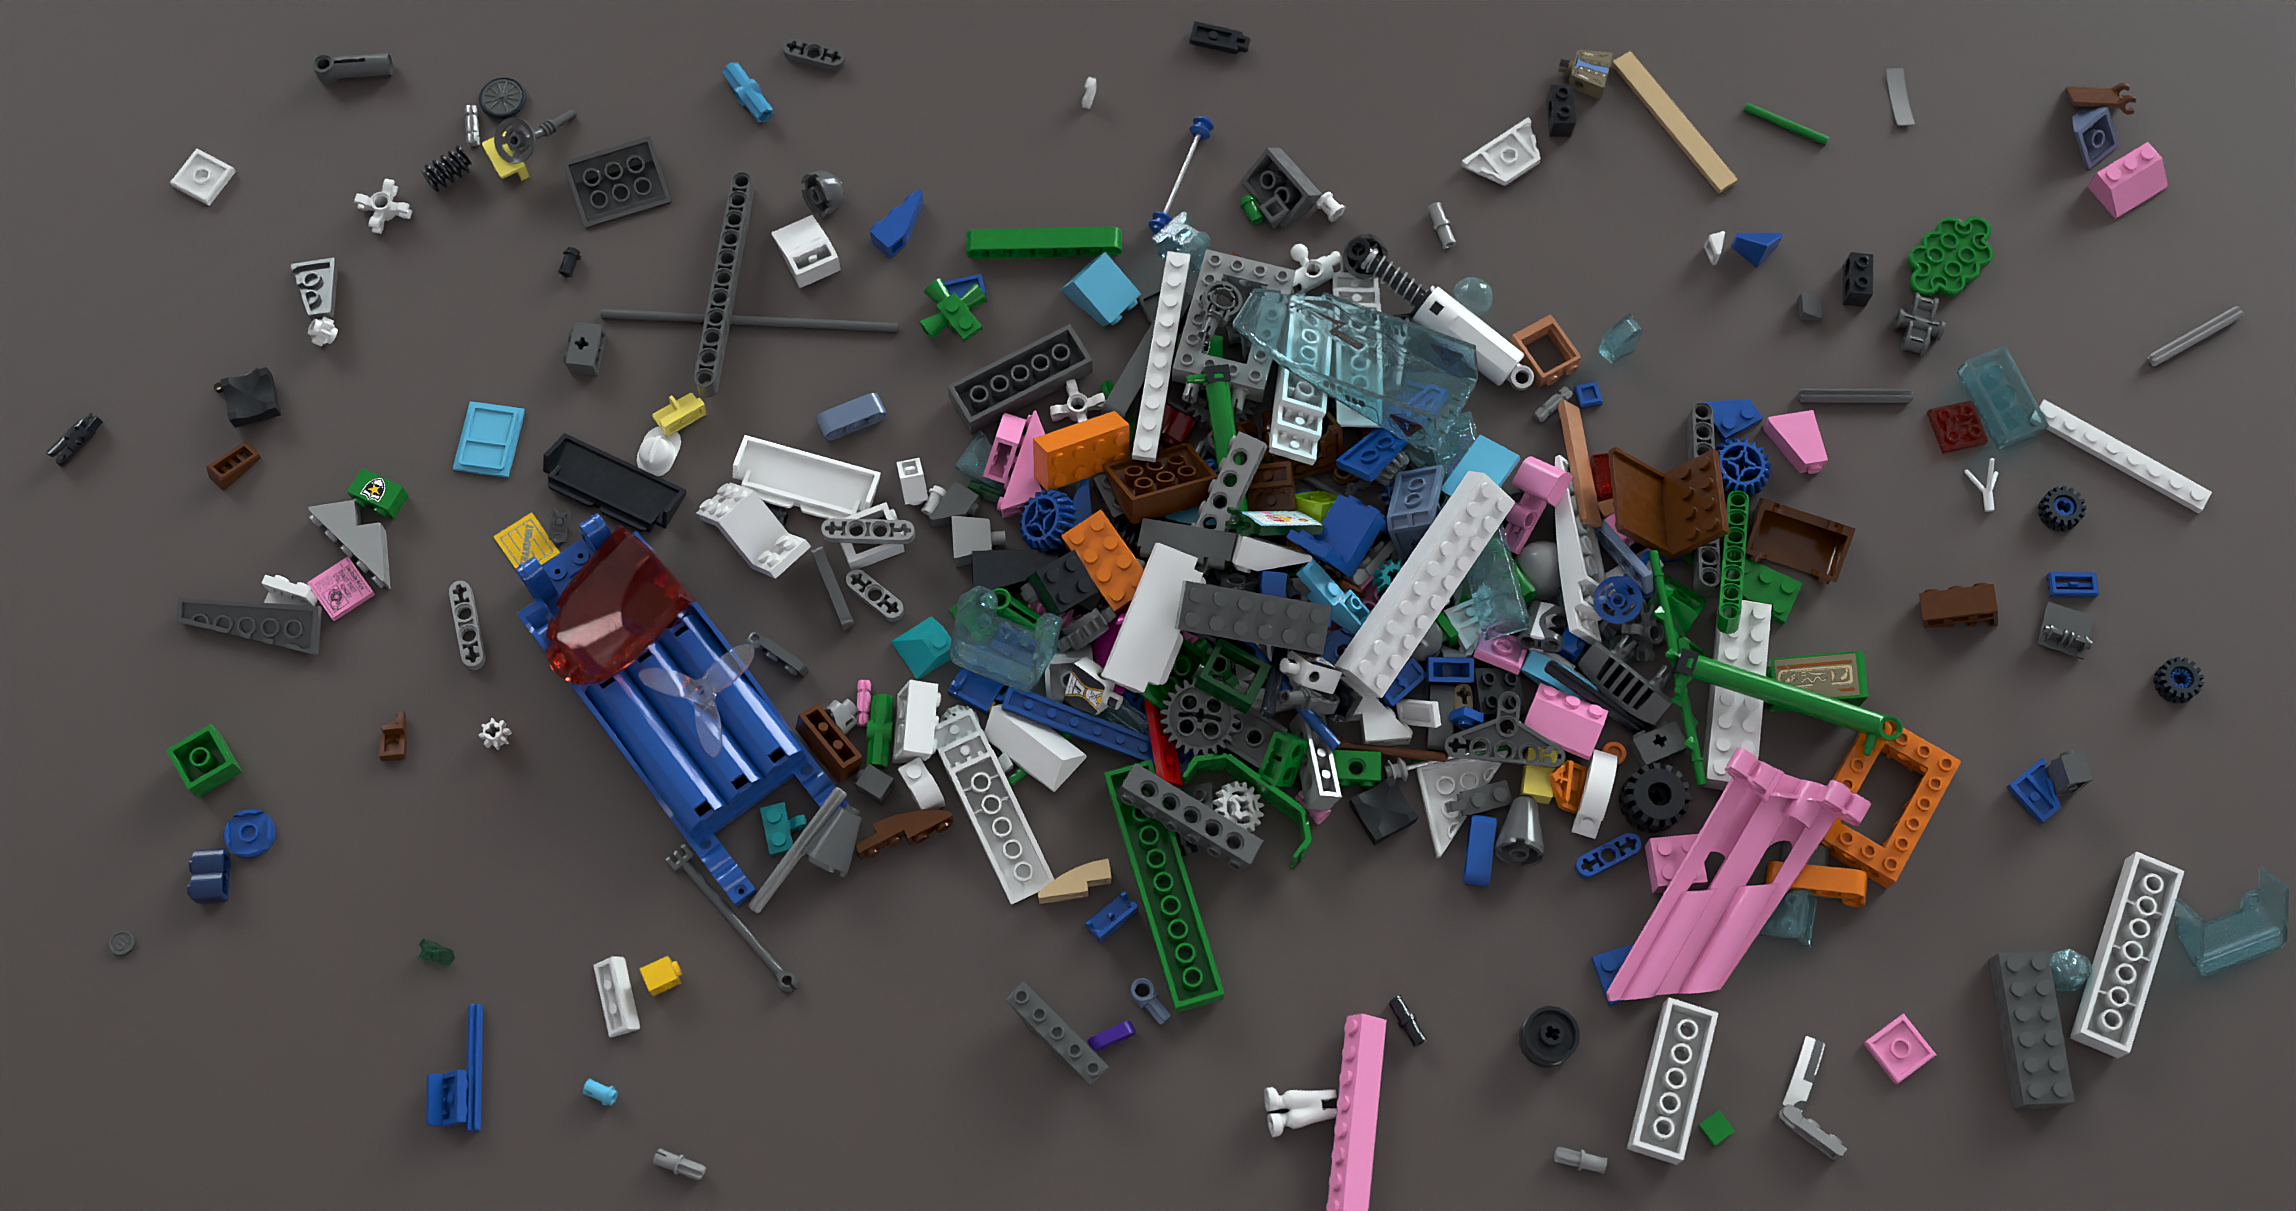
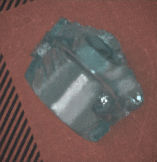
(2069, 969)

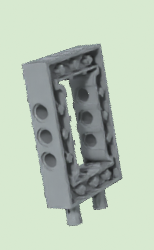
(1248, 379)

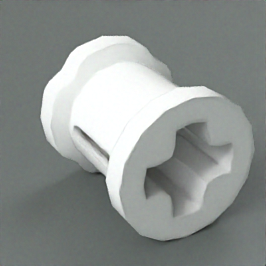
(1330, 206)

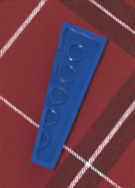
(1371, 454)

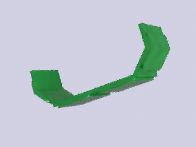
(1269, 793)

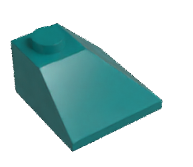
(924, 647)

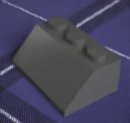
(1278, 174)

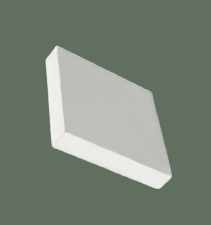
(202, 177)

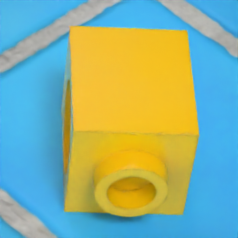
(661, 975)

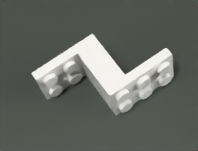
(752, 529)

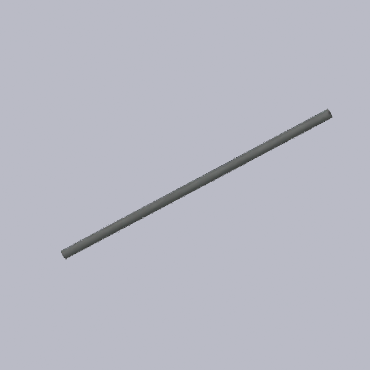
(752, 320)

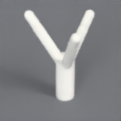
(1987, 492)

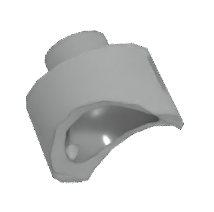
(842, 714)

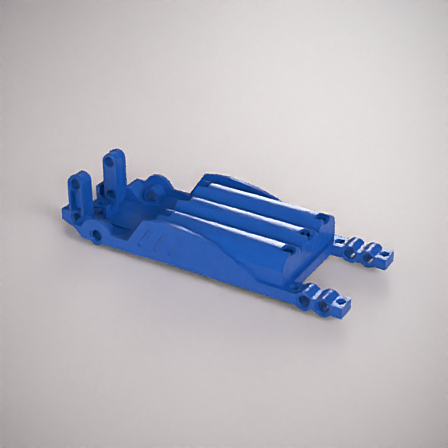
(660, 730)

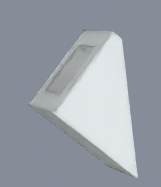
(1005, 762)

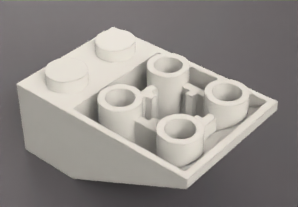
(807, 251)

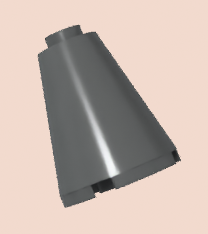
(1521, 834)
(835, 842)

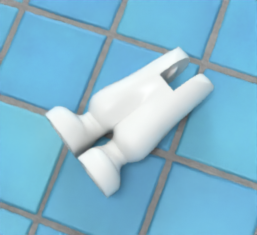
(1303, 1107)

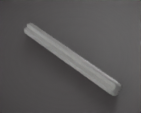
(796, 850)

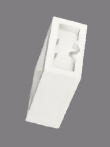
(875, 554)

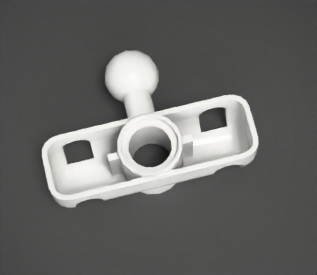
(1322, 266)

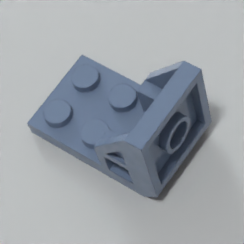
(1413, 507)

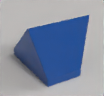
(1756, 246)

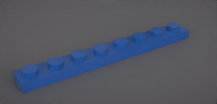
(1084, 726)

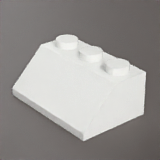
(915, 722)

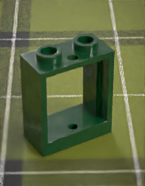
(1222, 692)

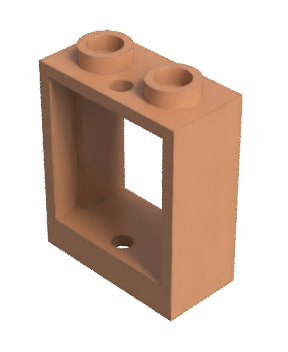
(1534, 332)

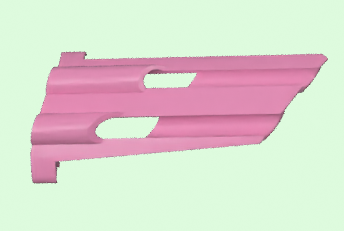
(1702, 935)

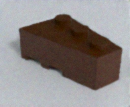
(1959, 606)

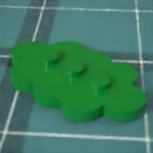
(1950, 256)

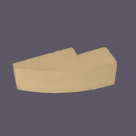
(1075, 882)

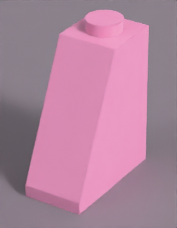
(1798, 440)
(1004, 448)

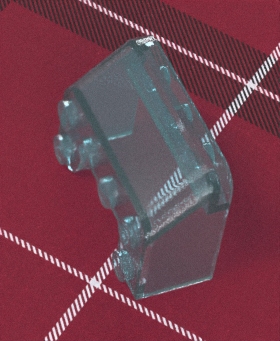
(999, 646)

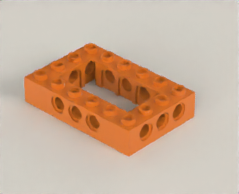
(1887, 861)

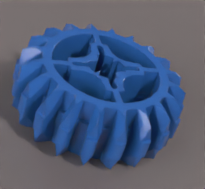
(1756, 469)
(1042, 518)

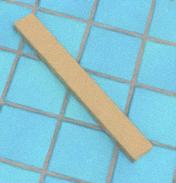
(1674, 122)

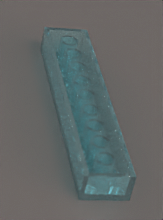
(1493, 574)

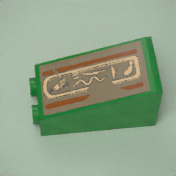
(1830, 674)

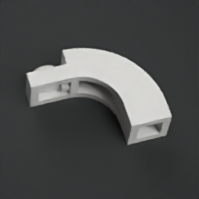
(1596, 793)

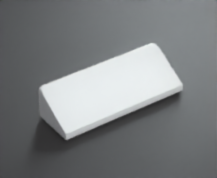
(616, 996)

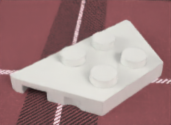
(1506, 155)

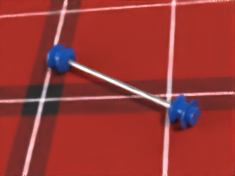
(1199, 130)

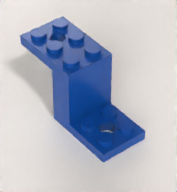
(1346, 535)

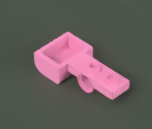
(1541, 486)

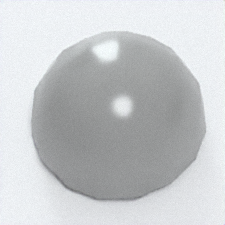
(1541, 567)

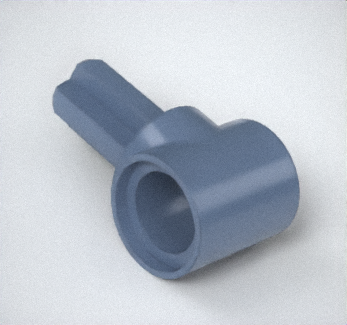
(1149, 1002)

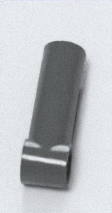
(331, 68)

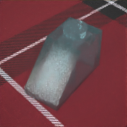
(1620, 339)

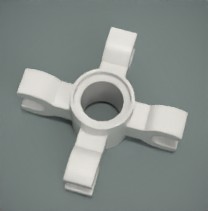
(385, 213)
(1075, 398)

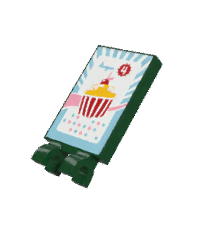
(1272, 522)

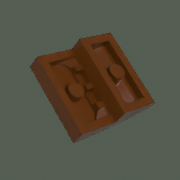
(1272, 488)

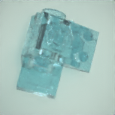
(1173, 235)

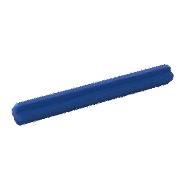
(474, 1067)

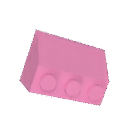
(2130, 180)
(1566, 720)

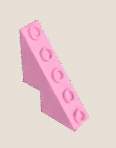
(1022, 481)

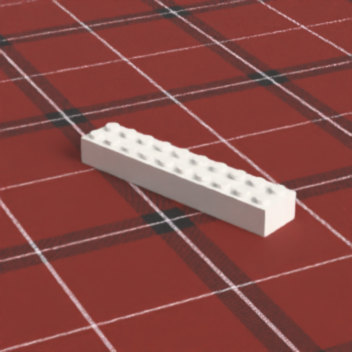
(1425, 584)

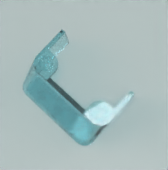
(2238, 936)

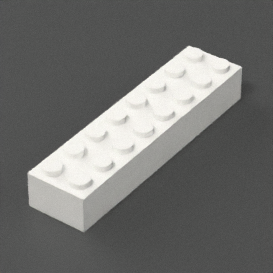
(1731, 716)
(2127, 955)

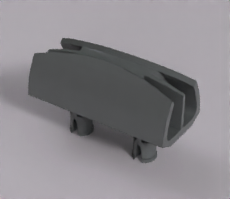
(1623, 684)

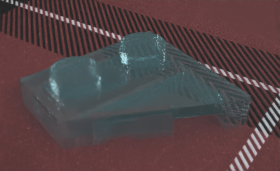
(975, 460)

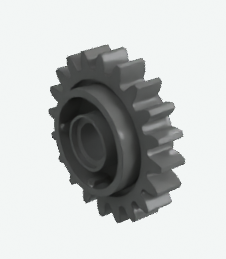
(1086, 629)

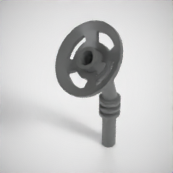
(521, 139)

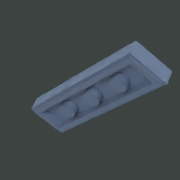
(1625, 557)

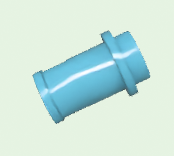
(605, 1094)

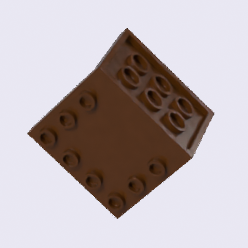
(1670, 509)

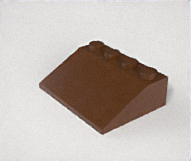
(1160, 487)

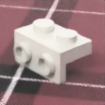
(284, 592)

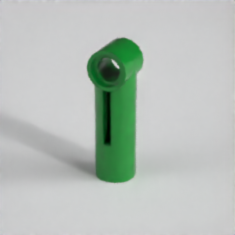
(1016, 611)

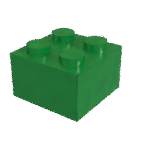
(204, 760)

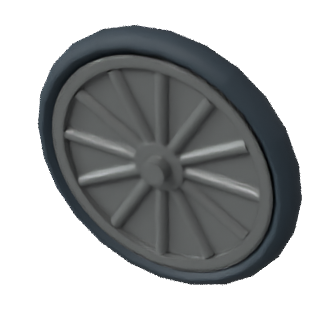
(502, 97)

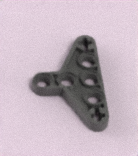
(1517, 740)

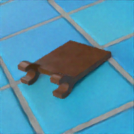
(2101, 97)

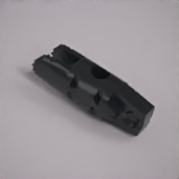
(75, 438)

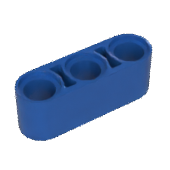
(1479, 850)

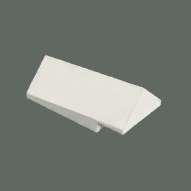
(1033, 747)

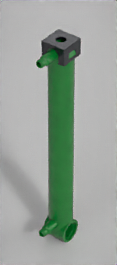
(1216, 381)
(1691, 664)

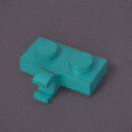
(779, 828)

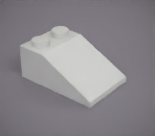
(1262, 554)

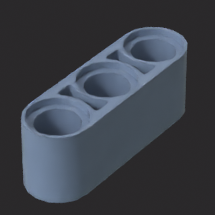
(851, 416)

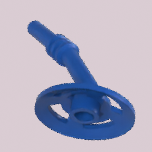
(1621, 585)

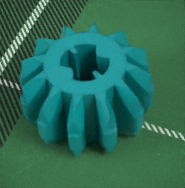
(1385, 574)

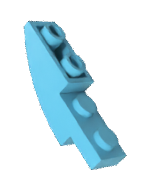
(1345, 607)

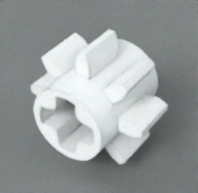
(322, 331)
(489, 731)

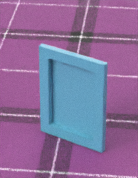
(489, 439)

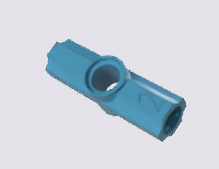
(747, 92)

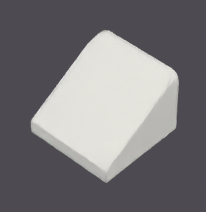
(1714, 246)

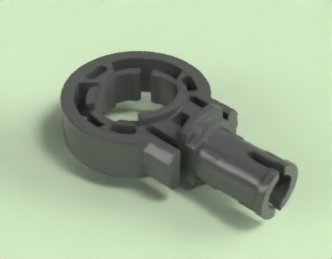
(1216, 311)
(1310, 698)

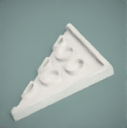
(1440, 785)

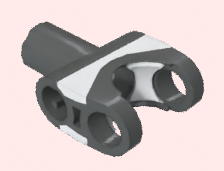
(1543, 618)

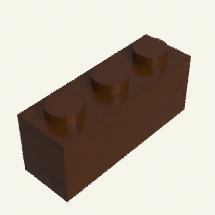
(828, 742)

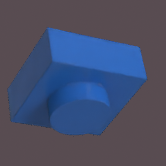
(1466, 717)

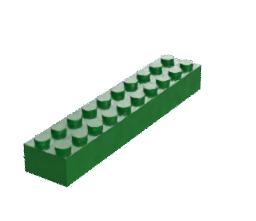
(1166, 901)

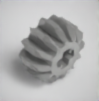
(1389, 473)

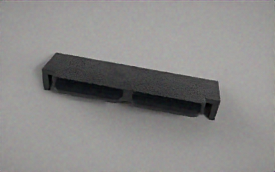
(610, 484)

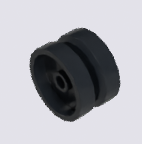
(1554, 1050)

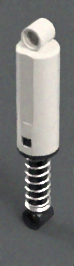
(1442, 313)

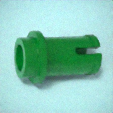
(1251, 209)

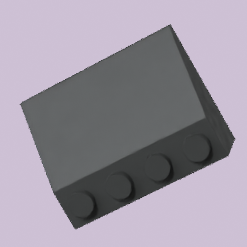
(617, 181)

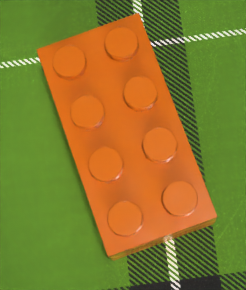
(1080, 450)
(1106, 560)

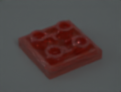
(1957, 426)

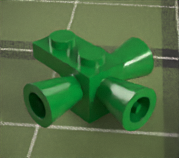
(953, 311)

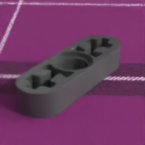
(807, 47)

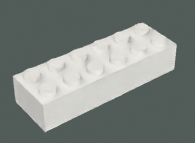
(1672, 1081)

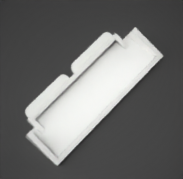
(804, 479)
(1148, 635)

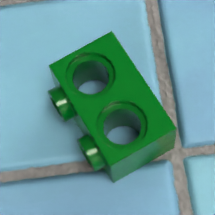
(1283, 759)

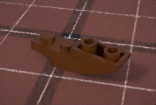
(913, 825)

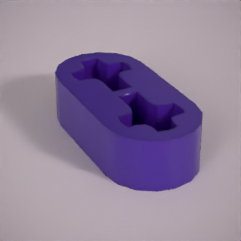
(1111, 1036)

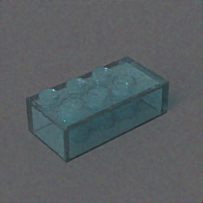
(2002, 398)

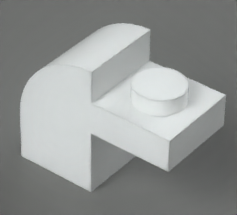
(922, 785)

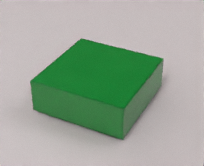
(1716, 1128)

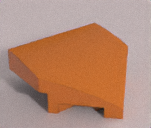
(1568, 785)

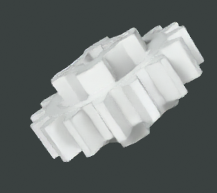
(1239, 808)

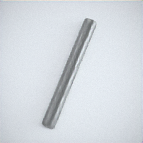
(2195, 336)

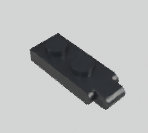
(1218, 38)

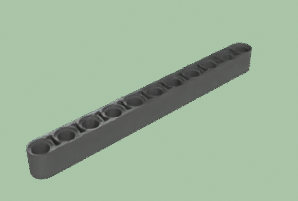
(724, 292)

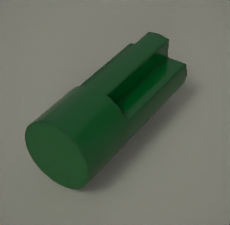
(985, 491)

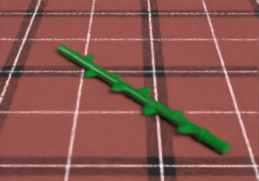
(1681, 700)

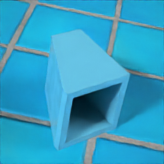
(1102, 290)

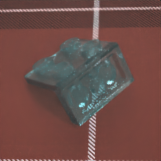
(1793, 918)

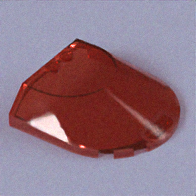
(613, 610)

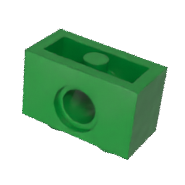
(1366, 761)

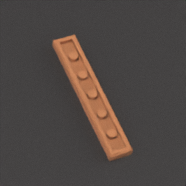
(1579, 464)

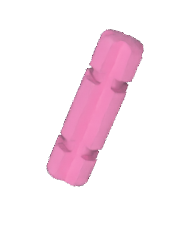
(863, 702)

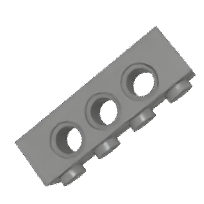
(1317, 767)

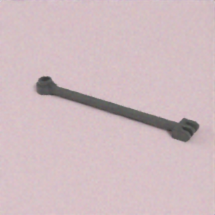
(685, 864)

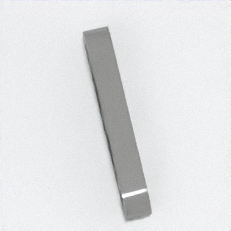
(867, 535)
(469, 624)

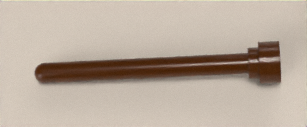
(1393, 751)

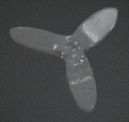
(717, 678)

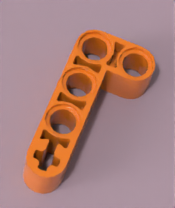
(1827, 882)

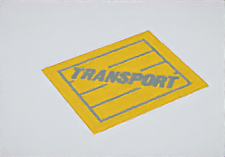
(525, 540)

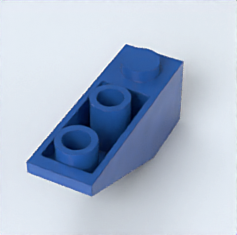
(895, 229)

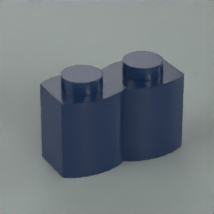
(209, 875)

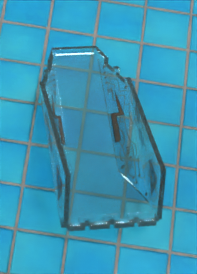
(1367, 360)

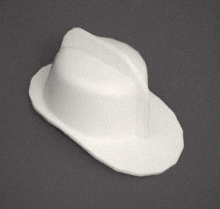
(658, 451)

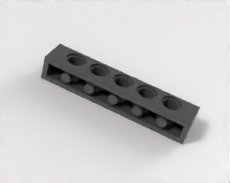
(1203, 818)

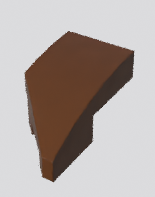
(393, 739)

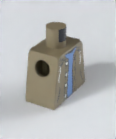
(1587, 71)

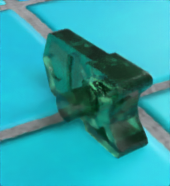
(435, 953)

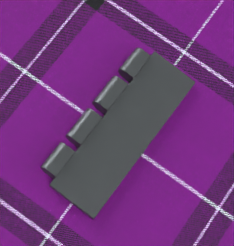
(1192, 540)

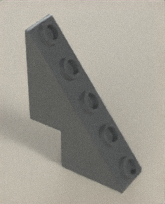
(1056, 1034)

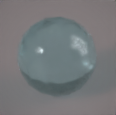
(1473, 295)

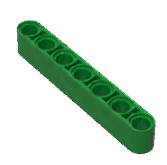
(1043, 242)
(1733, 563)

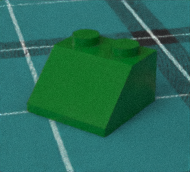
(1683, 605)

